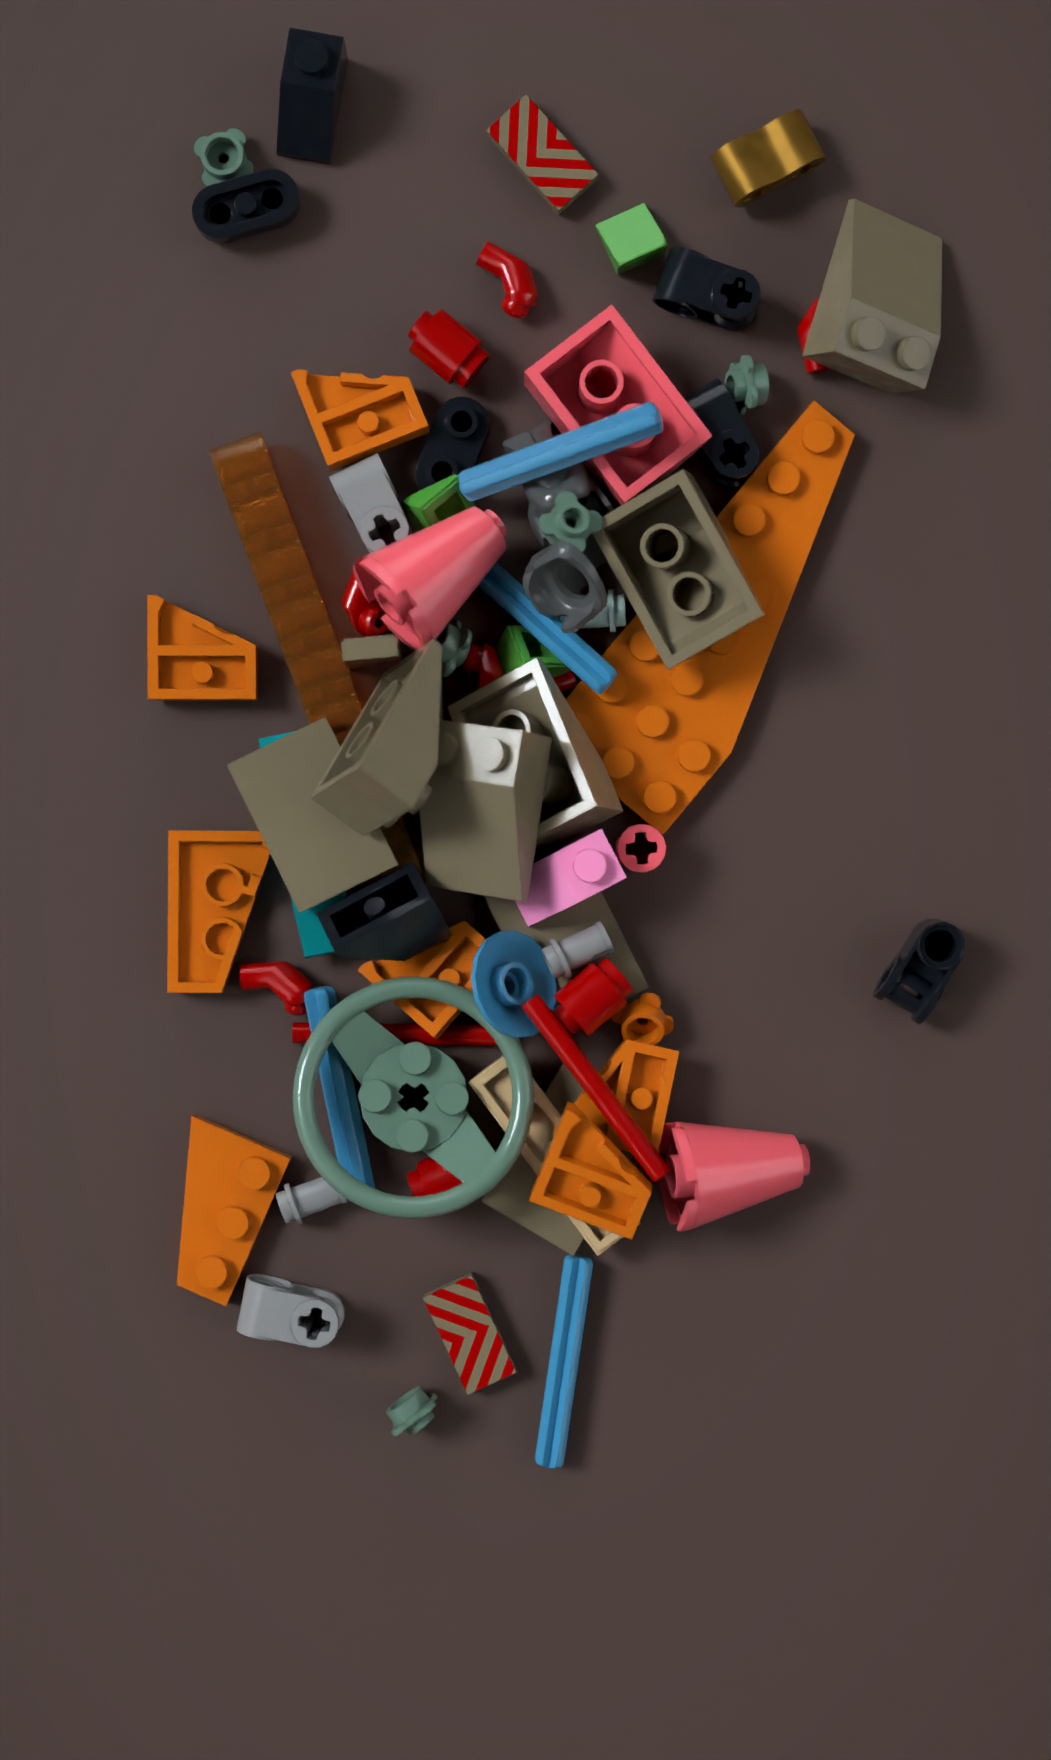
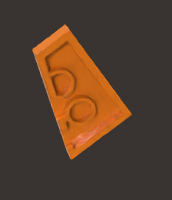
(209, 904)
(224, 1206)

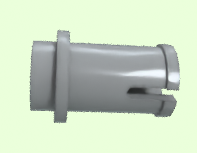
(577, 950)
(307, 1199)

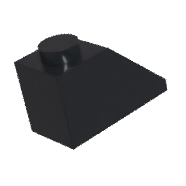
(310, 95)
(386, 919)

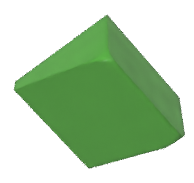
(631, 238)
(435, 503)
(519, 647)

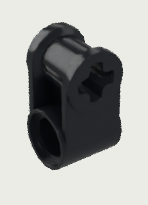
(701, 287)
(729, 432)
(920, 972)

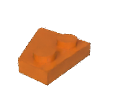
(359, 414)
(196, 658)
(445, 961)
(642, 1082)
(590, 1177)

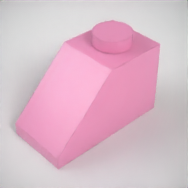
(570, 877)

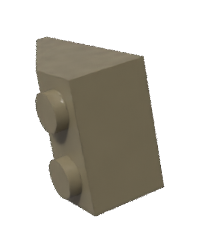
(879, 302)
(678, 568)
(389, 748)
(577, 782)
(484, 810)

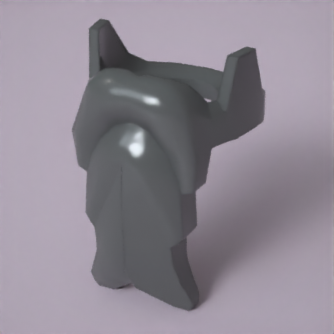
(543, 490)
(558, 575)

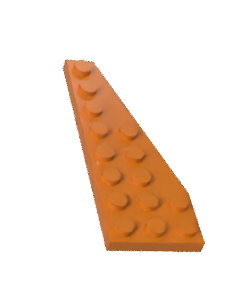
(676, 726)

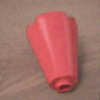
(431, 573)
(725, 1170)

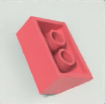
(605, 373)

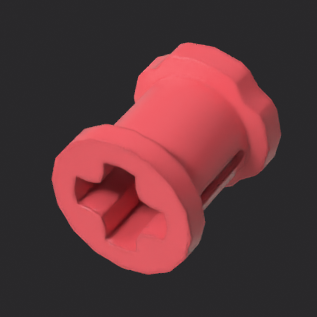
(652, 860)

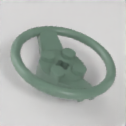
(383, 1069)

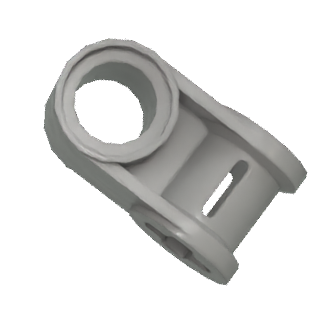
(370, 501)
(282, 1310)

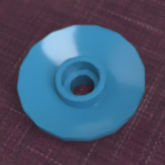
(506, 976)

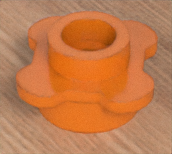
(648, 1030)

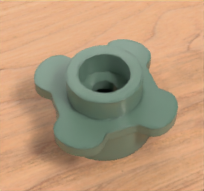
(218, 144)
(747, 383)
(566, 507)
(455, 646)
(411, 1411)

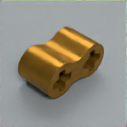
(768, 158)

